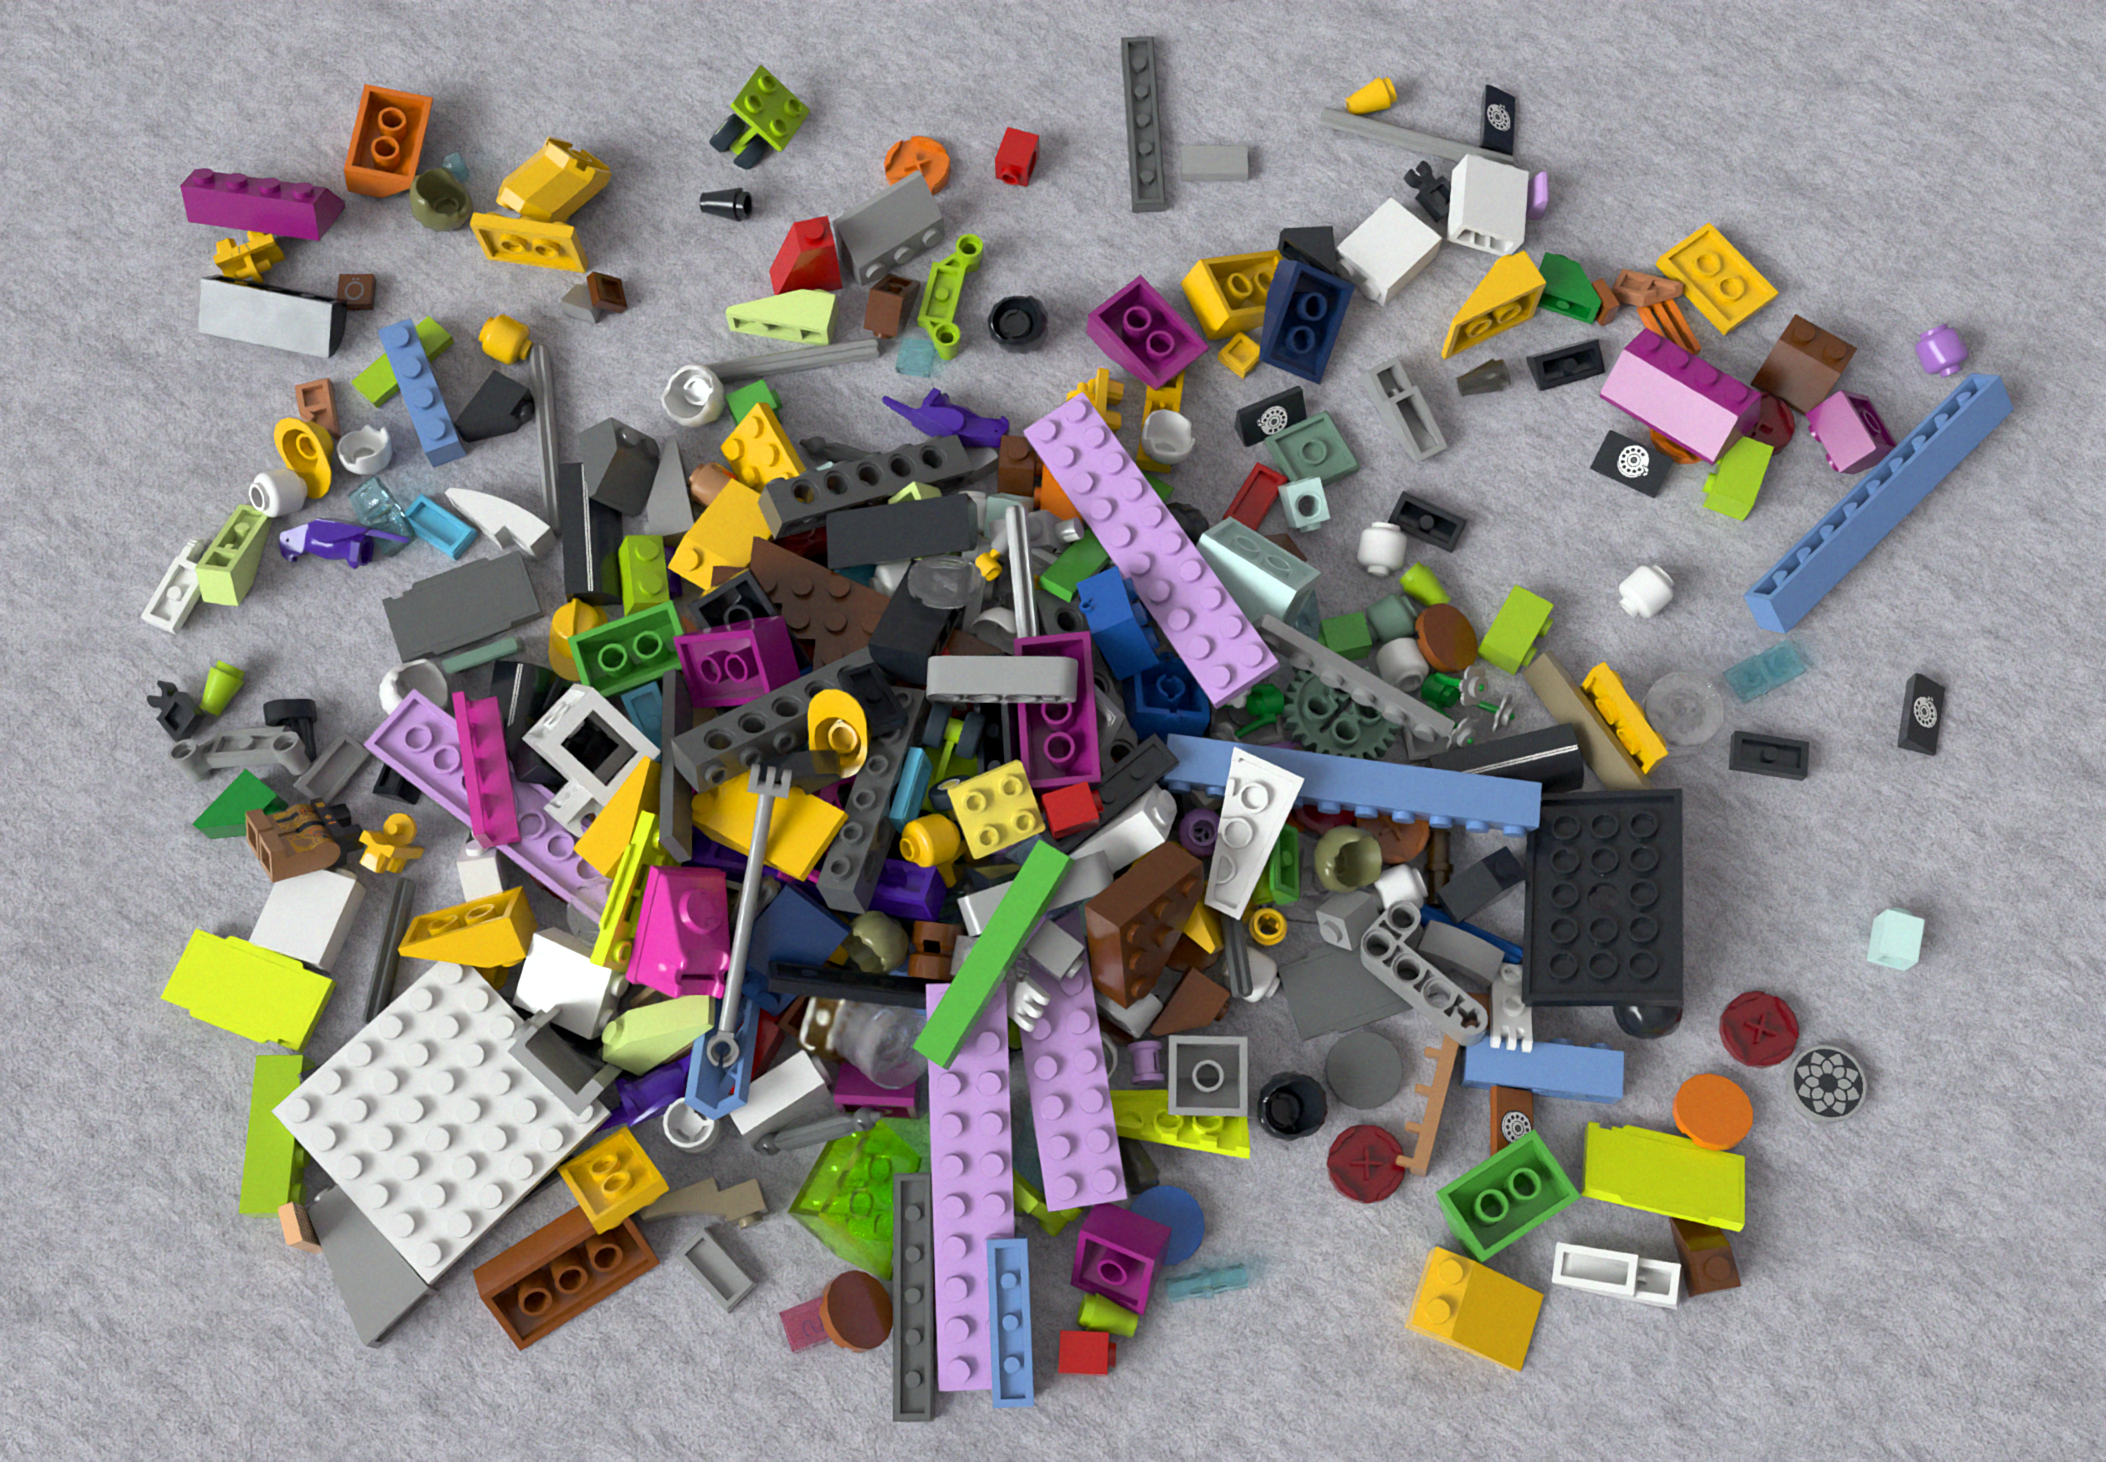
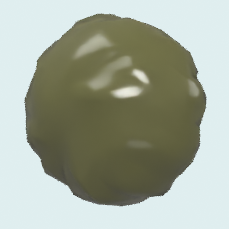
(439, 200)
(1347, 858)
(876, 942)

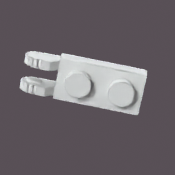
(177, 590)

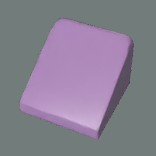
(1537, 196)

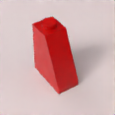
(807, 259)

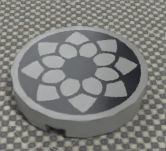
(1826, 1084)

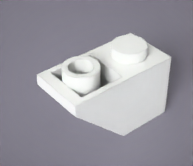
(481, 869)

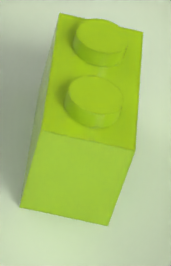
(1737, 478)
(642, 572)
(1515, 629)

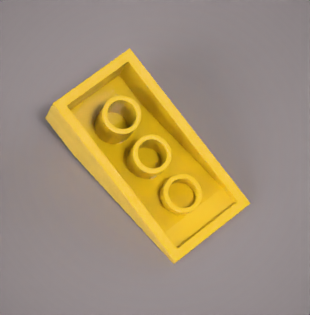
(798, 827)

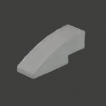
(1404, 409)

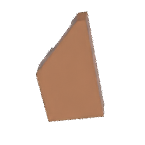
(1644, 289)
(318, 404)

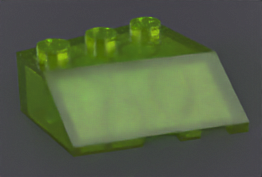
(851, 1196)

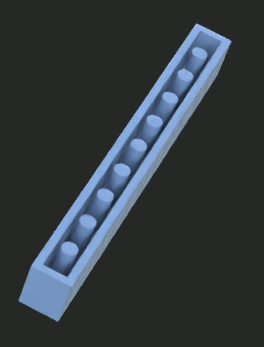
(1878, 503)
(1368, 786)

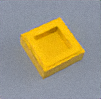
(1240, 355)

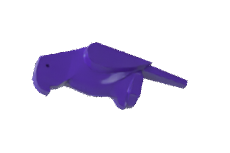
(944, 418)
(334, 541)
(649, 1095)

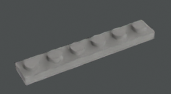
(1343, 674)

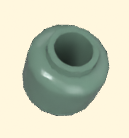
(1390, 618)

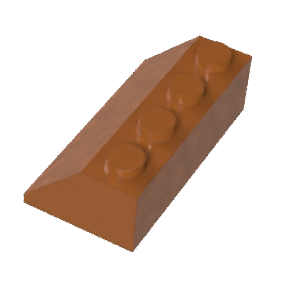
(561, 1273)

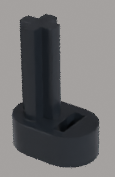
(296, 714)

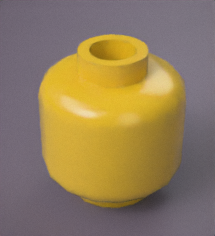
(505, 339)
(930, 840)

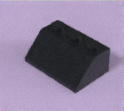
(737, 600)

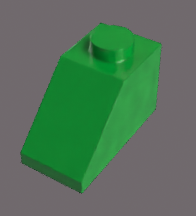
(1567, 289)
(227, 813)

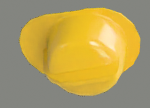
(306, 451)
(569, 621)
(839, 724)

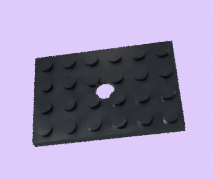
(1618, 953)

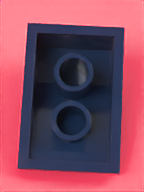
(1302, 319)
(791, 931)

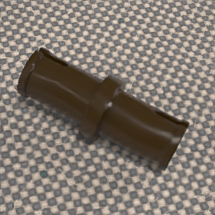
(1438, 864)

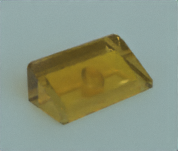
(817, 1027)

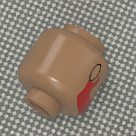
(708, 482)

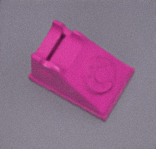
(682, 933)

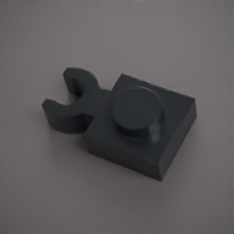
(1433, 193)
(179, 712)

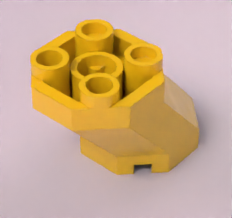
(553, 182)

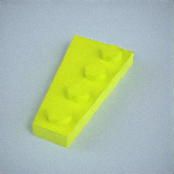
(1146, 1117)

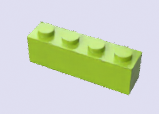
(273, 1155)

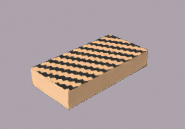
(298, 1228)

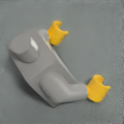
(1048, 539)

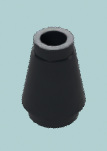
(727, 203)

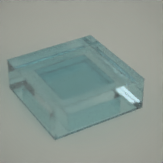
(915, 357)

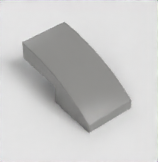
(1453, 947)

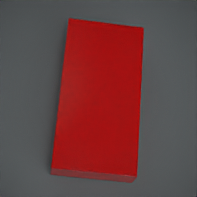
(1256, 497)

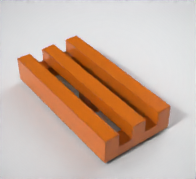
(1673, 324)

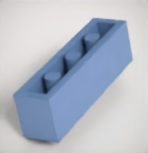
(421, 392)
(1548, 1071)

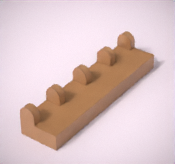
(1436, 1098)

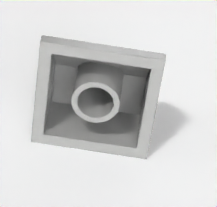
(1208, 1076)

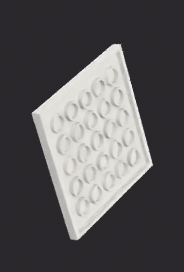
(435, 1118)

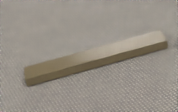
(1595, 738)

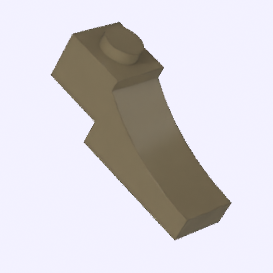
(740, 1204)

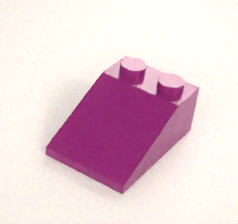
(1144, 334)
(736, 661)

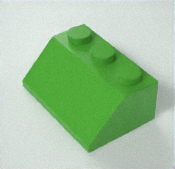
(629, 650)
(1505, 1197)

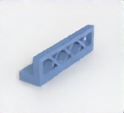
(710, 1084)
(1010, 1322)

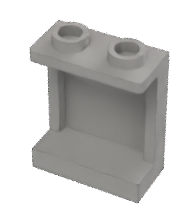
(558, 1064)

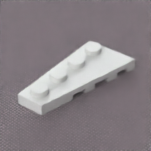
(1250, 823)

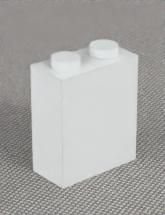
(1487, 205)
(1386, 252)
(1133, 830)
(310, 917)
(561, 975)
(782, 1096)

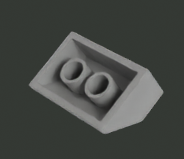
(888, 229)

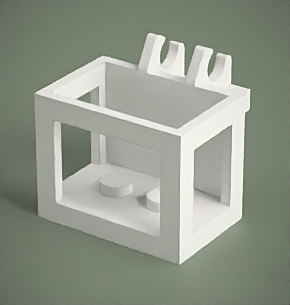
(586, 790)

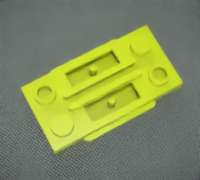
(627, 894)
(249, 990)
(1664, 1175)

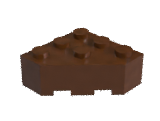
(1140, 921)

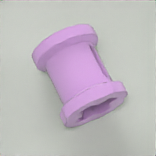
(1146, 1062)

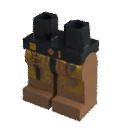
(302, 838)

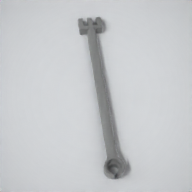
(767, 792)

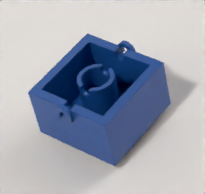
(1119, 622)
(1165, 701)

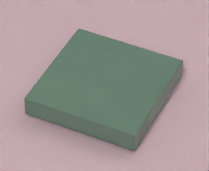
(1312, 450)
(484, 655)

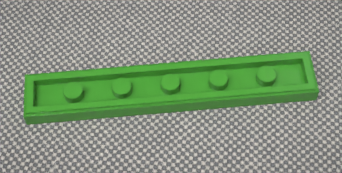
(1086, 556)
(993, 954)

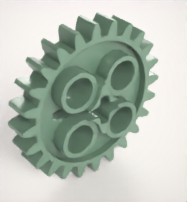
(1365, 736)

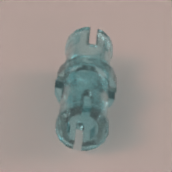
(1206, 1283)

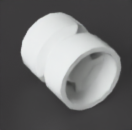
(690, 1129)

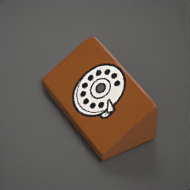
(1509, 1116)

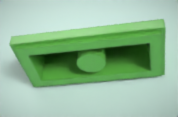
(1285, 867)

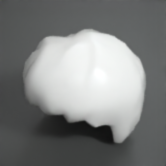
(694, 396)
(417, 675)

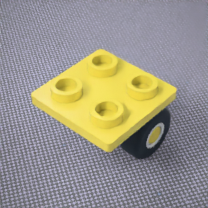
(990, 808)

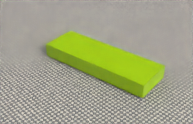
(378, 380)

